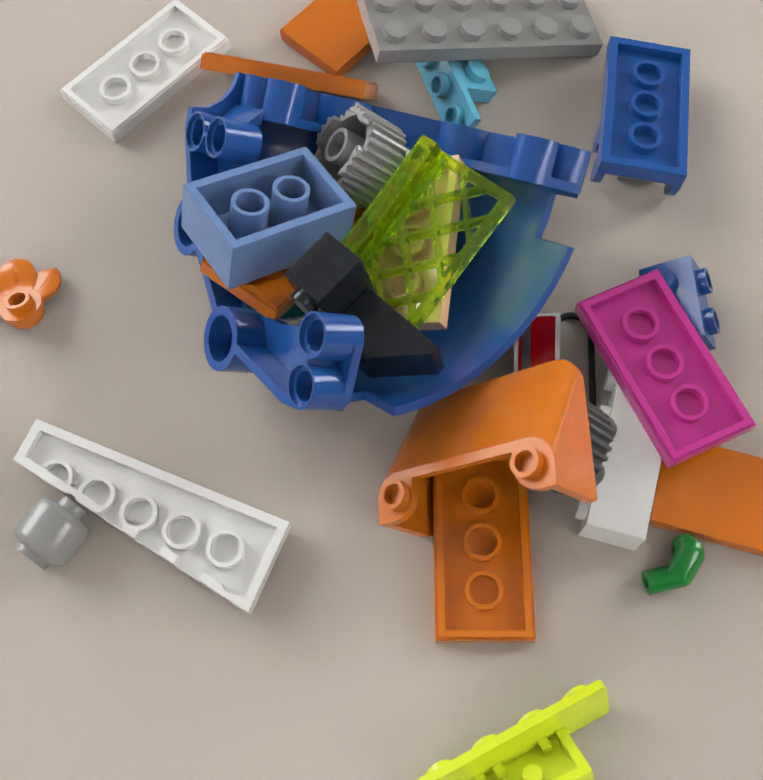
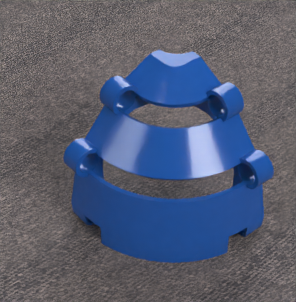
(489, 302)

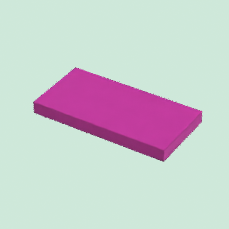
(664, 368)

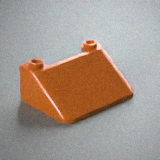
(526, 415)

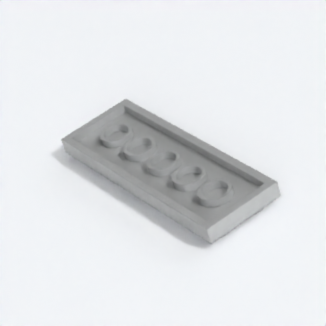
(478, 29)

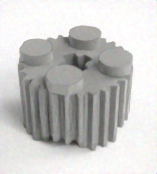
(361, 152)

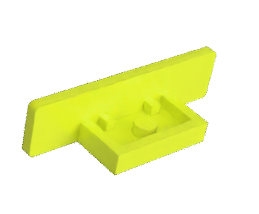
(535, 746)

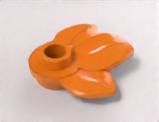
(25, 292)

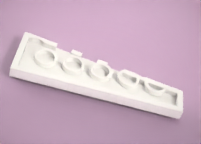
(189, 526)

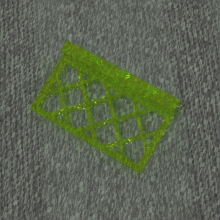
(396, 203)

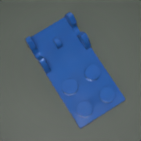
(644, 114)

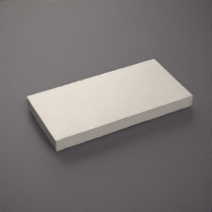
(144, 70)

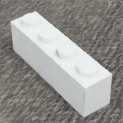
(629, 481)

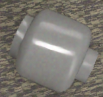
(51, 532)

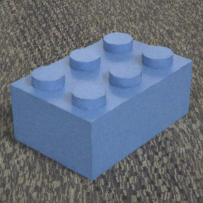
(264, 215)

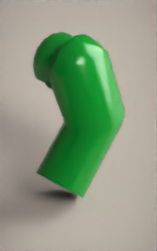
(681, 570)

